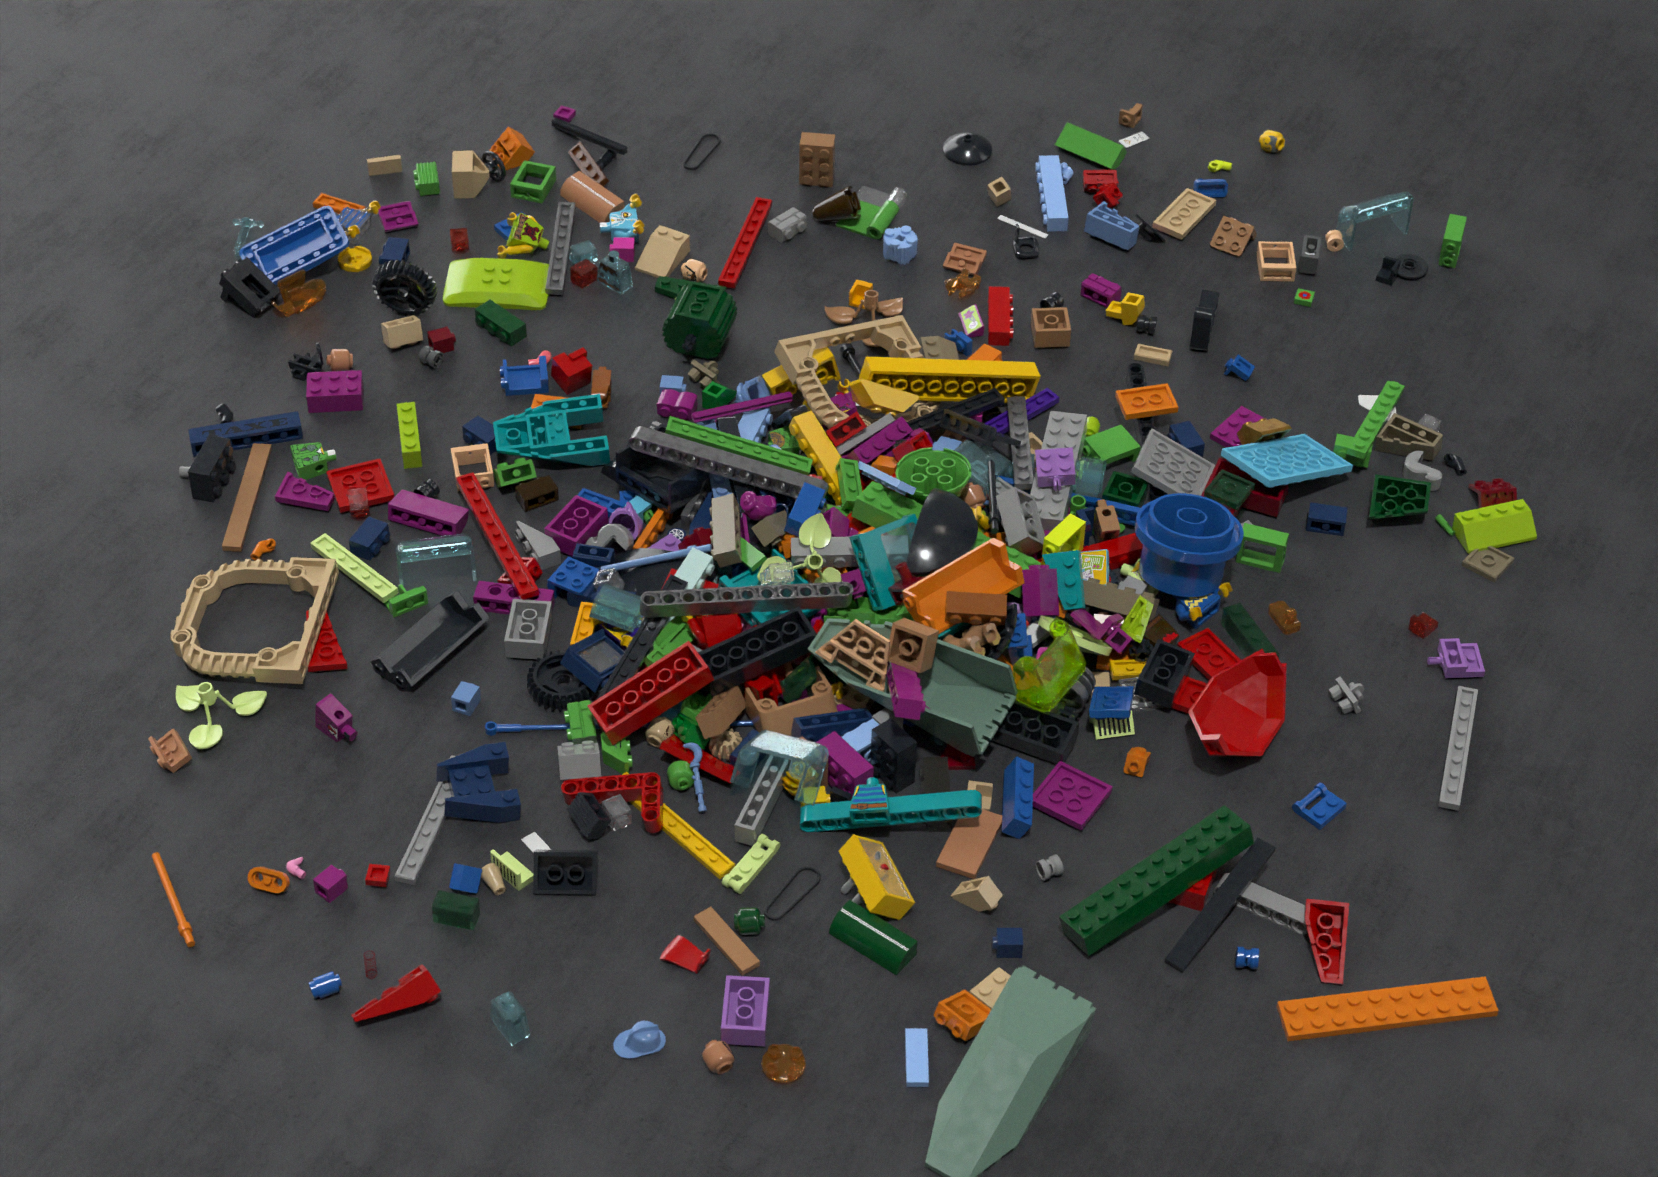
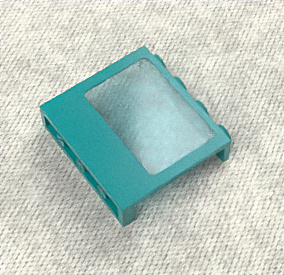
(879, 553)

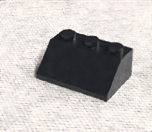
(565, 872)

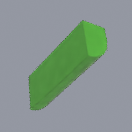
(1091, 146)

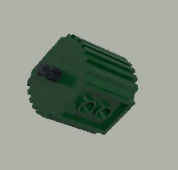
(699, 320)

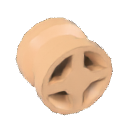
(1334, 240)

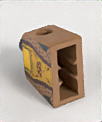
(1105, 522)

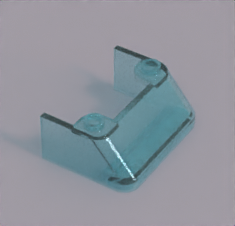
(1398, 204)
(435, 548)
(806, 764)

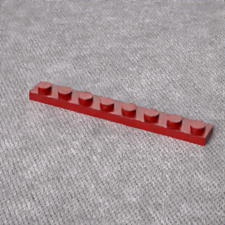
(745, 243)

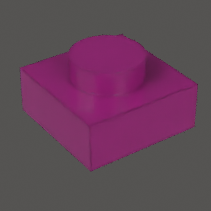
(565, 113)

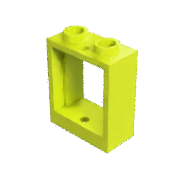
(1065, 536)

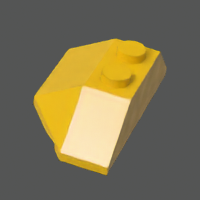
(881, 397)

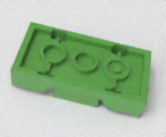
(863, 612)

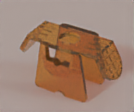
(298, 294)

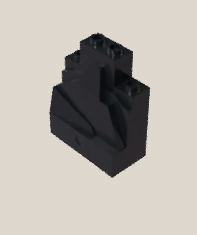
(657, 479)

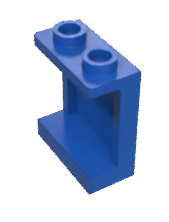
(525, 378)
(1020, 642)

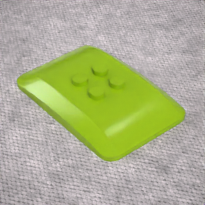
(504, 281)

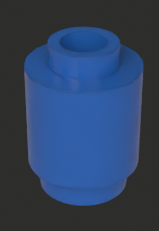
(325, 985)

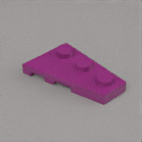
(300, 493)

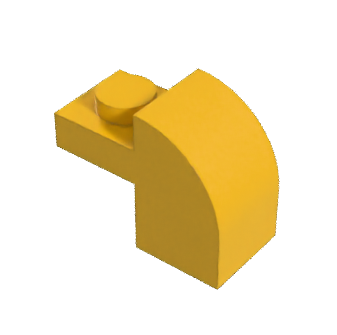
(1128, 309)

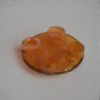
(783, 1063)

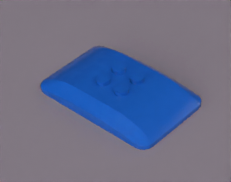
(298, 245)

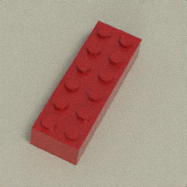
(650, 692)

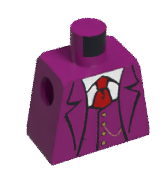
(334, 719)

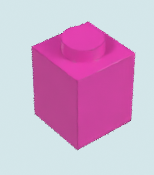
(625, 247)

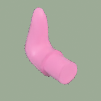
(292, 867)

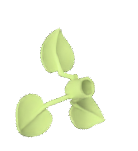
(816, 534)
(191, 697)

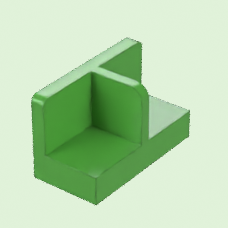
(407, 600)

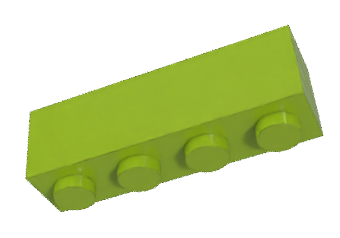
(409, 435)

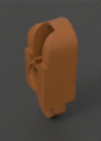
(602, 385)

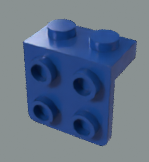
(572, 577)

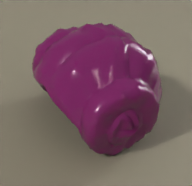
(757, 506)

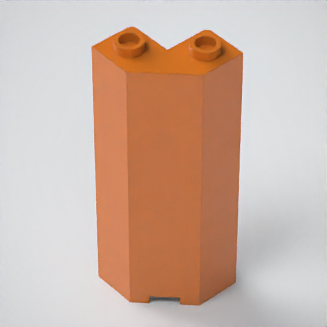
(978, 571)

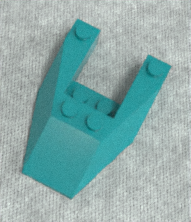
(544, 432)

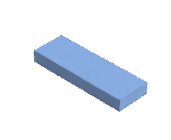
(916, 1057)

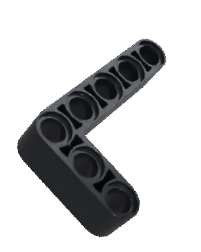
(1204, 320)

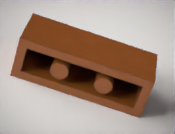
(975, 608)

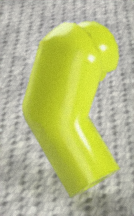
(1217, 165)

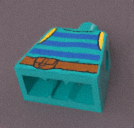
(870, 803)

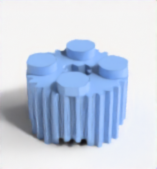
(900, 244)

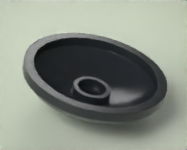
(967, 148)

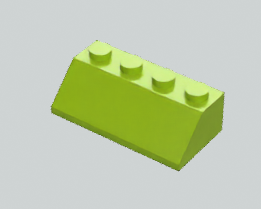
(1495, 526)

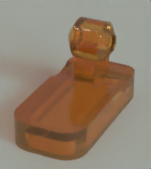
(1284, 617)

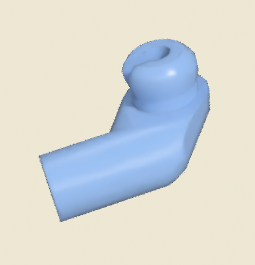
(1066, 172)

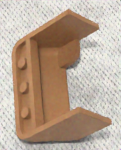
(768, 716)

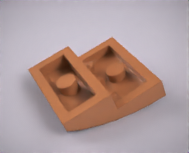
(965, 257)

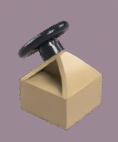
(471, 173)

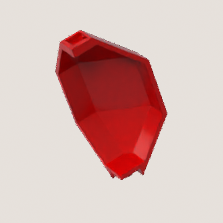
(1242, 706)

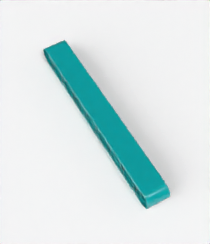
(902, 810)

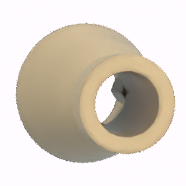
(492, 877)

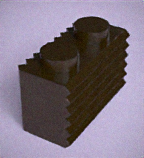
(537, 493)

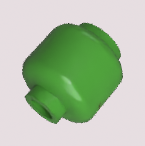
(680, 775)

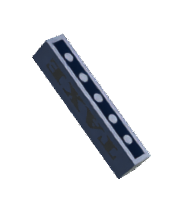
(244, 433)

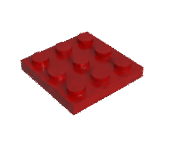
(360, 475)

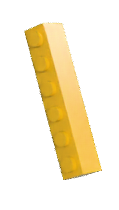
(818, 446)

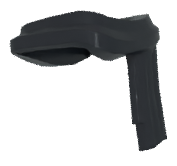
(1031, 241)

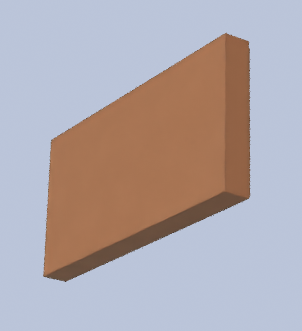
(970, 844)

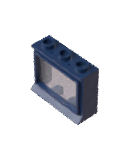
(593, 660)

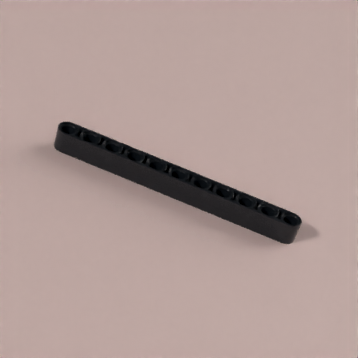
(1136, 379)
(730, 426)

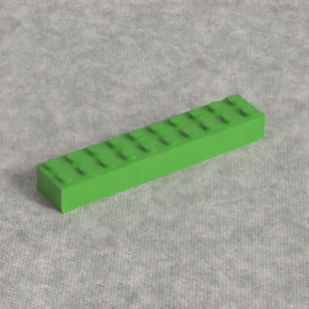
(882, 506)

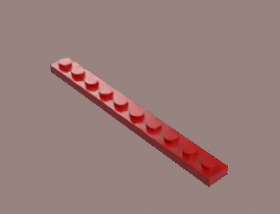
(497, 536)

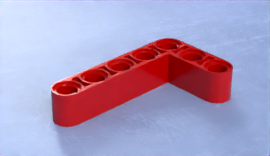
(630, 786)

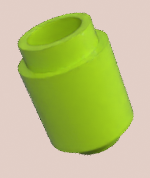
(1093, 426)

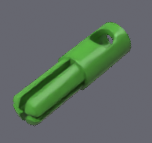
(1444, 524)

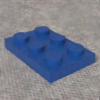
(1111, 702)

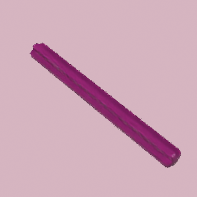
(742, 407)

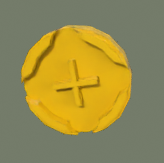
(355, 259)

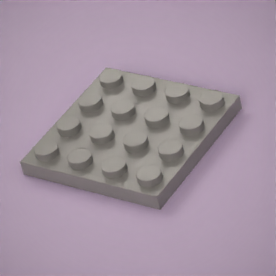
(1171, 466)

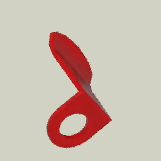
(685, 954)

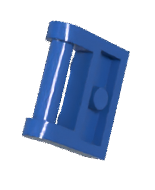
(1323, 811)

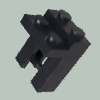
(235, 283)

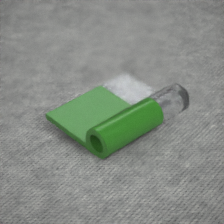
(876, 211)

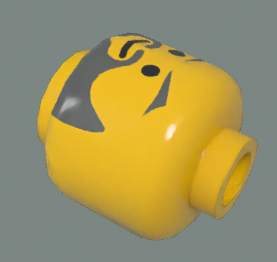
(1271, 141)

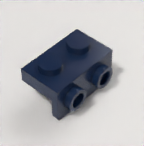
(1087, 515)

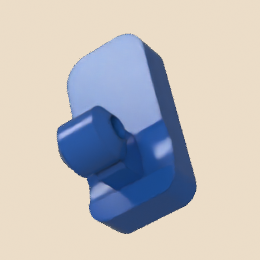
(1211, 187)

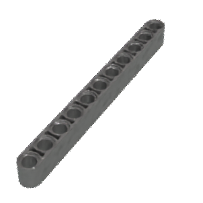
(721, 462)
(745, 599)

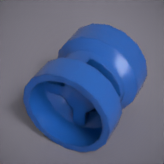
(1247, 957)

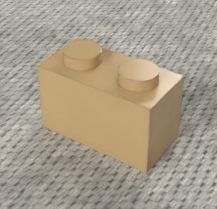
(402, 332)

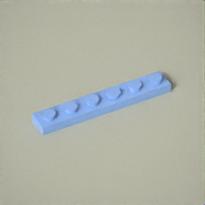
(885, 479)

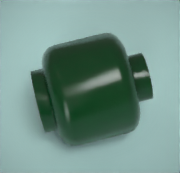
(749, 921)

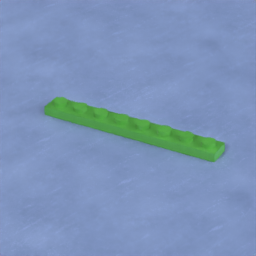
(1375, 419)
(738, 445)

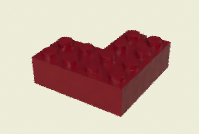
(1261, 498)

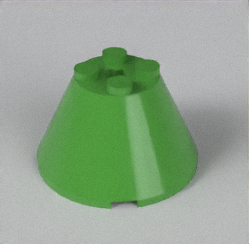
(933, 469)

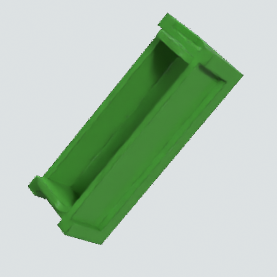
(848, 482)

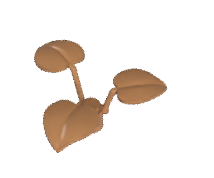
(846, 314)

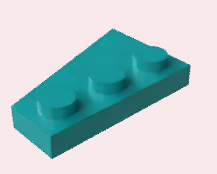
(1068, 577)

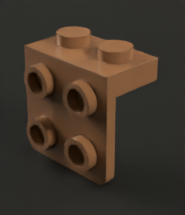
(1232, 236)

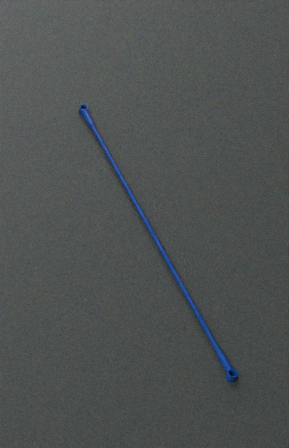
(518, 727)

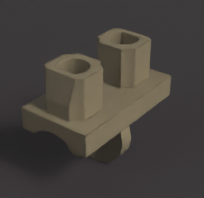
(707, 371)

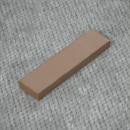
(726, 941)

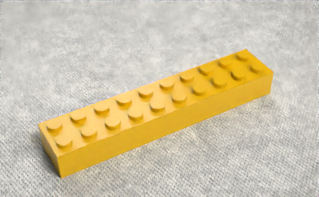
(952, 378)

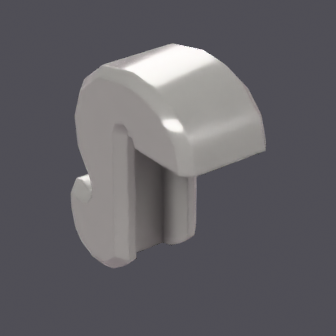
(1416, 471)
(609, 534)

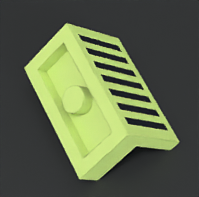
(1112, 727)
(512, 869)

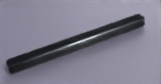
(589, 136)

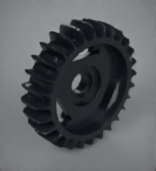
(408, 278)
(547, 675)

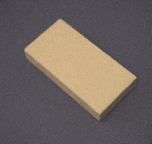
(384, 165)
(1153, 355)

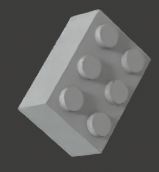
(1021, 521)
(528, 629)

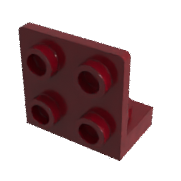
(1494, 492)

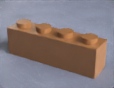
(721, 713)

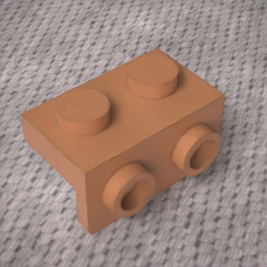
(170, 750)

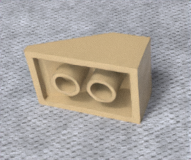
(663, 252)

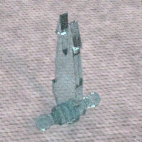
(245, 223)

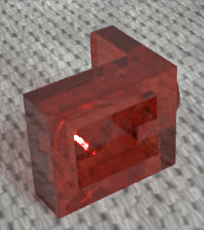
(358, 502)
(1422, 625)

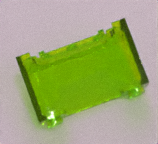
(1047, 679)

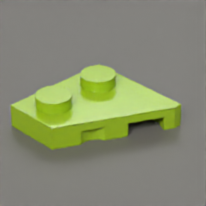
(1137, 619)

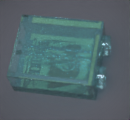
(617, 608)

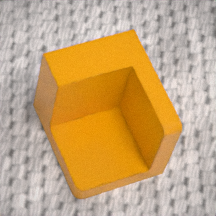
(857, 292)

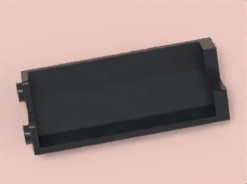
(429, 641)

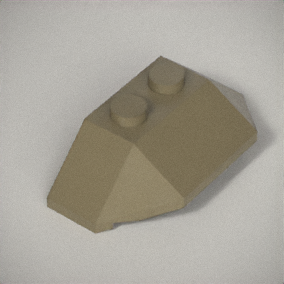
(938, 348)

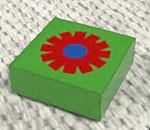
(1304, 297)

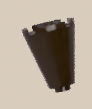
(839, 206)

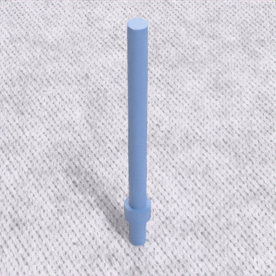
(657, 558)

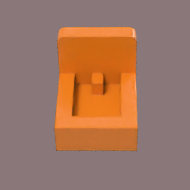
(1136, 761)

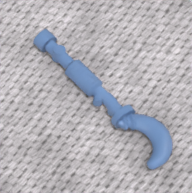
(695, 765)

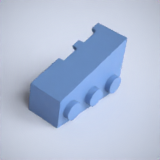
(1111, 227)

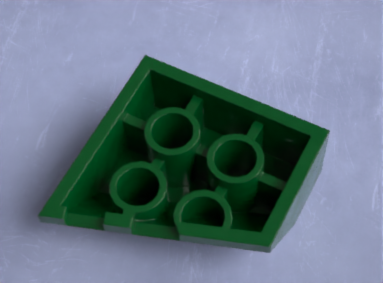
(1398, 497)

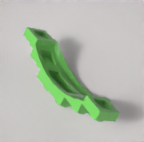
(670, 638)

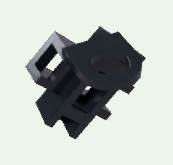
(300, 363)

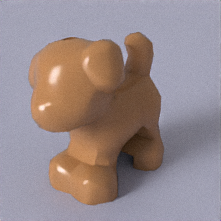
(975, 637)

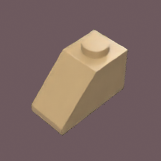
(978, 894)

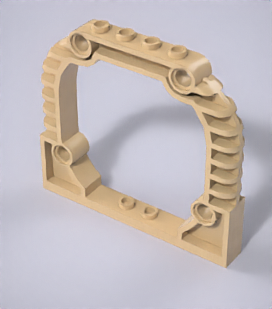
(800, 366)
(269, 665)

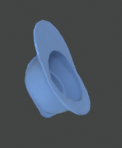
(640, 1040)

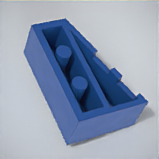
(806, 505)

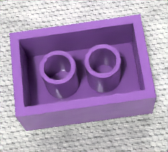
(745, 1010)

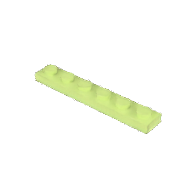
(355, 568)

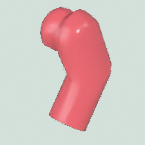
(536, 361)

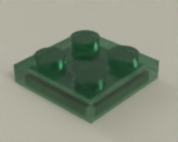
(1229, 489)
(798, 680)

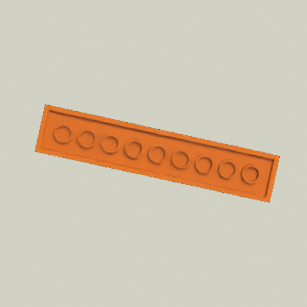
(1386, 1008)

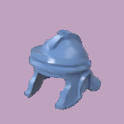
(752, 390)

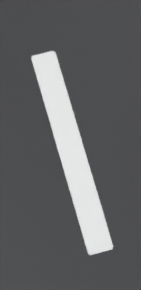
(1022, 226)

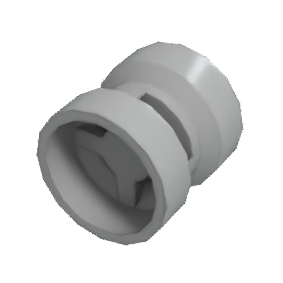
(1049, 867)

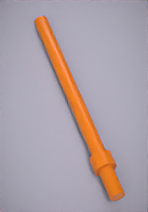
(183, 926)

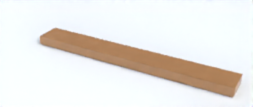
(246, 497)

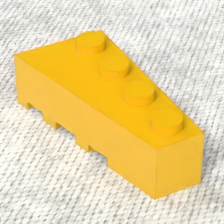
(779, 382)

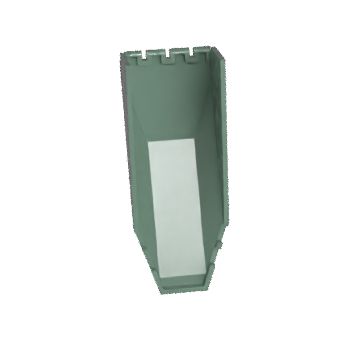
(961, 688)
(1007, 1074)

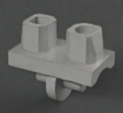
(1350, 694)

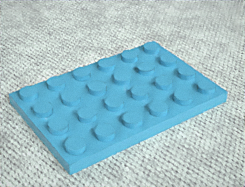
(1286, 460)

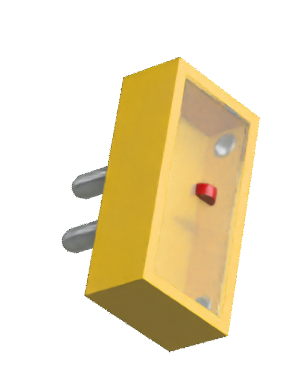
(875, 878)

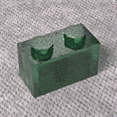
(456, 910)

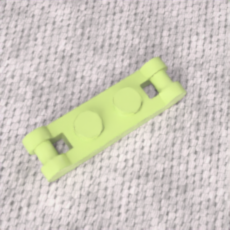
(751, 864)

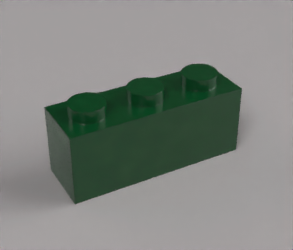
(500, 323)

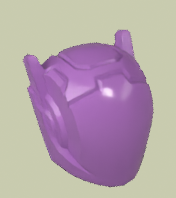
(629, 519)

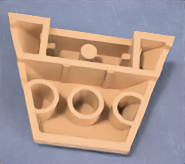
(860, 651)

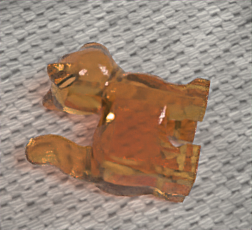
(963, 283)

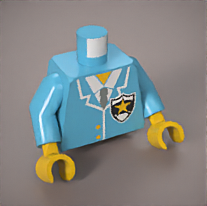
(625, 222)

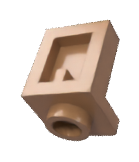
(1131, 117)

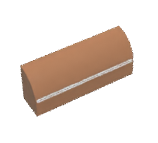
(591, 197)

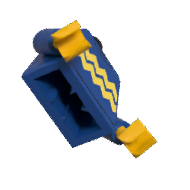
(1200, 609)

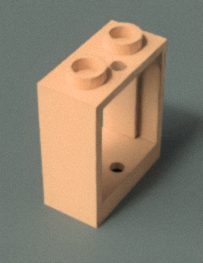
(1276, 271)
(479, 454)

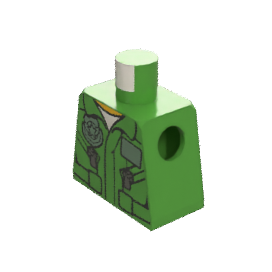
(311, 459)

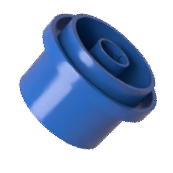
(1186, 543)

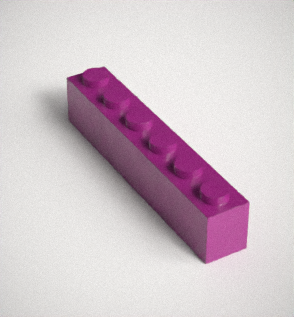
(905, 692)

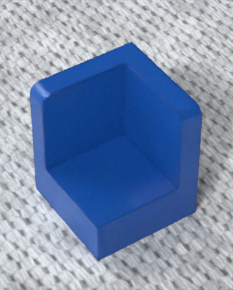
(465, 878)

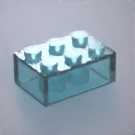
(1090, 476)

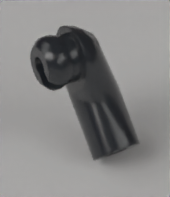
(224, 410)

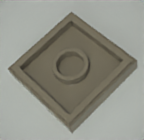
(1488, 563)

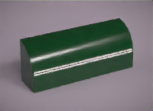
(873, 937)

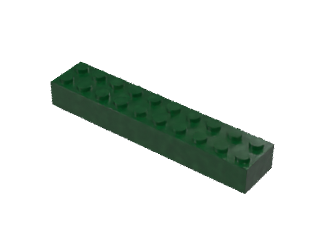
(1156, 880)

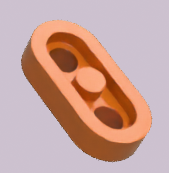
(269, 880)

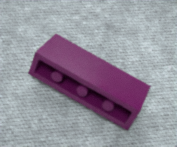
(427, 513)

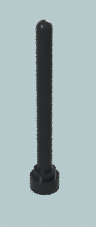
(848, 352)

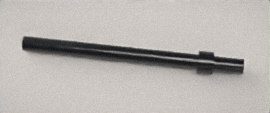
(993, 518)

